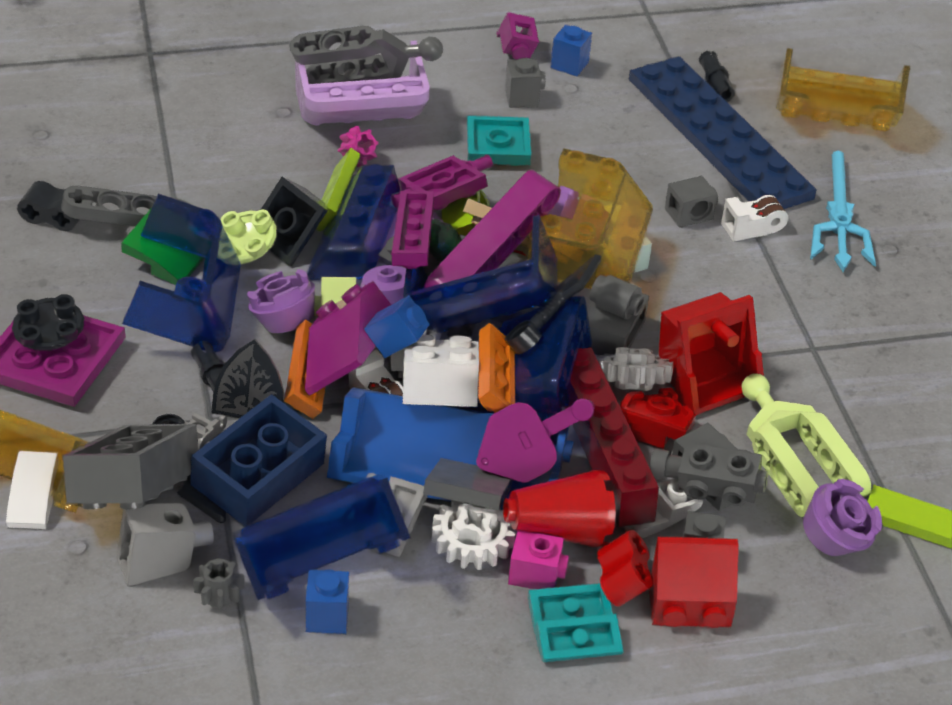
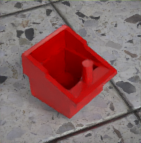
(710, 349)

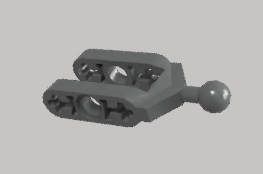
(353, 54)

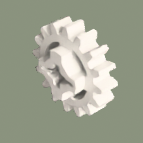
(472, 534)

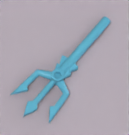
(841, 215)

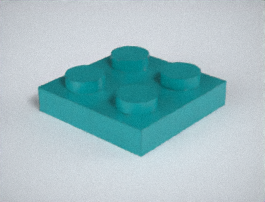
(499, 137)

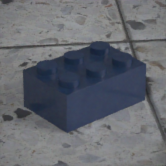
(258, 460)

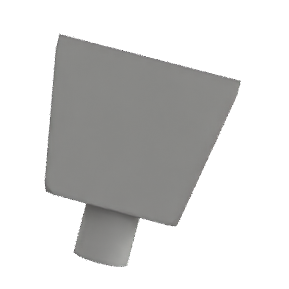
(158, 541)

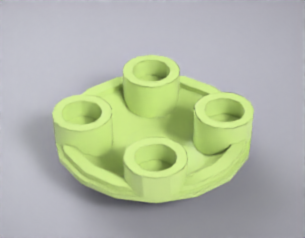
(250, 233)

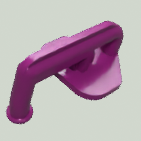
(520, 444)

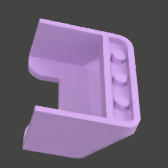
(363, 99)

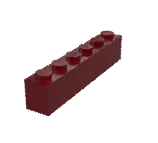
(612, 444)

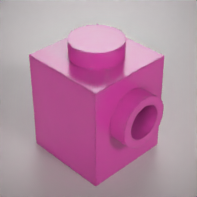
(537, 561)

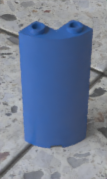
(409, 439)

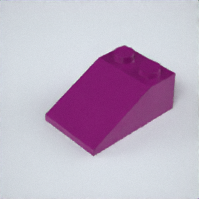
(338, 335)

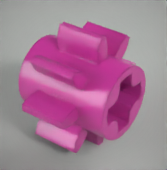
(361, 142)

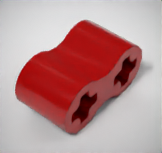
(624, 568)

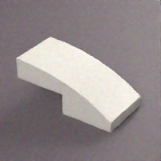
(30, 490)

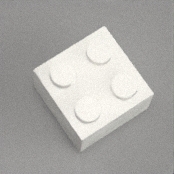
(441, 372)

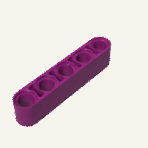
(499, 230)

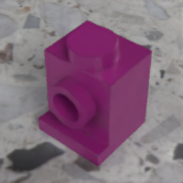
(518, 43)

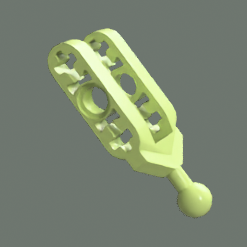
(817, 435)

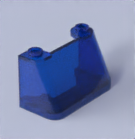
(546, 368)

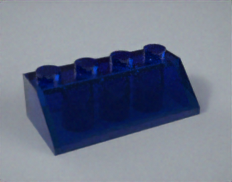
(359, 228)

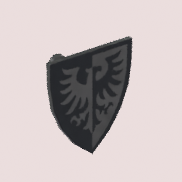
(246, 381)

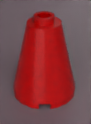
(565, 508)

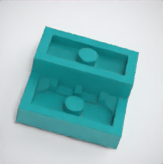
(574, 623)

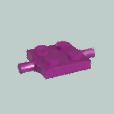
(448, 179)

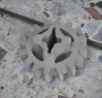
(635, 368)

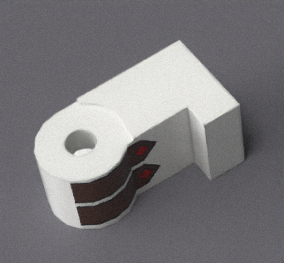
(753, 218)
(374, 376)

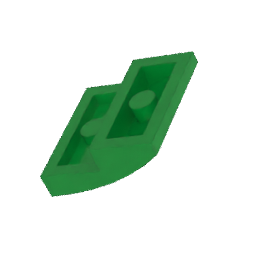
(165, 261)

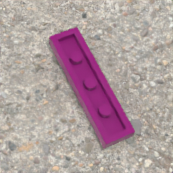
(413, 229)

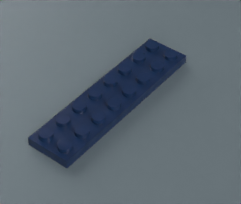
(721, 133)

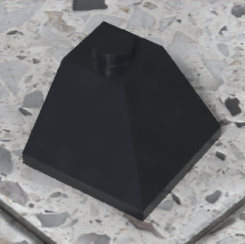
(296, 216)

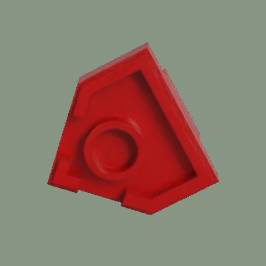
(657, 416)

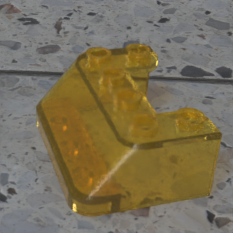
(841, 96)
(607, 220)

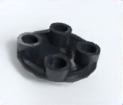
(48, 322)

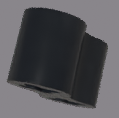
(43, 205)

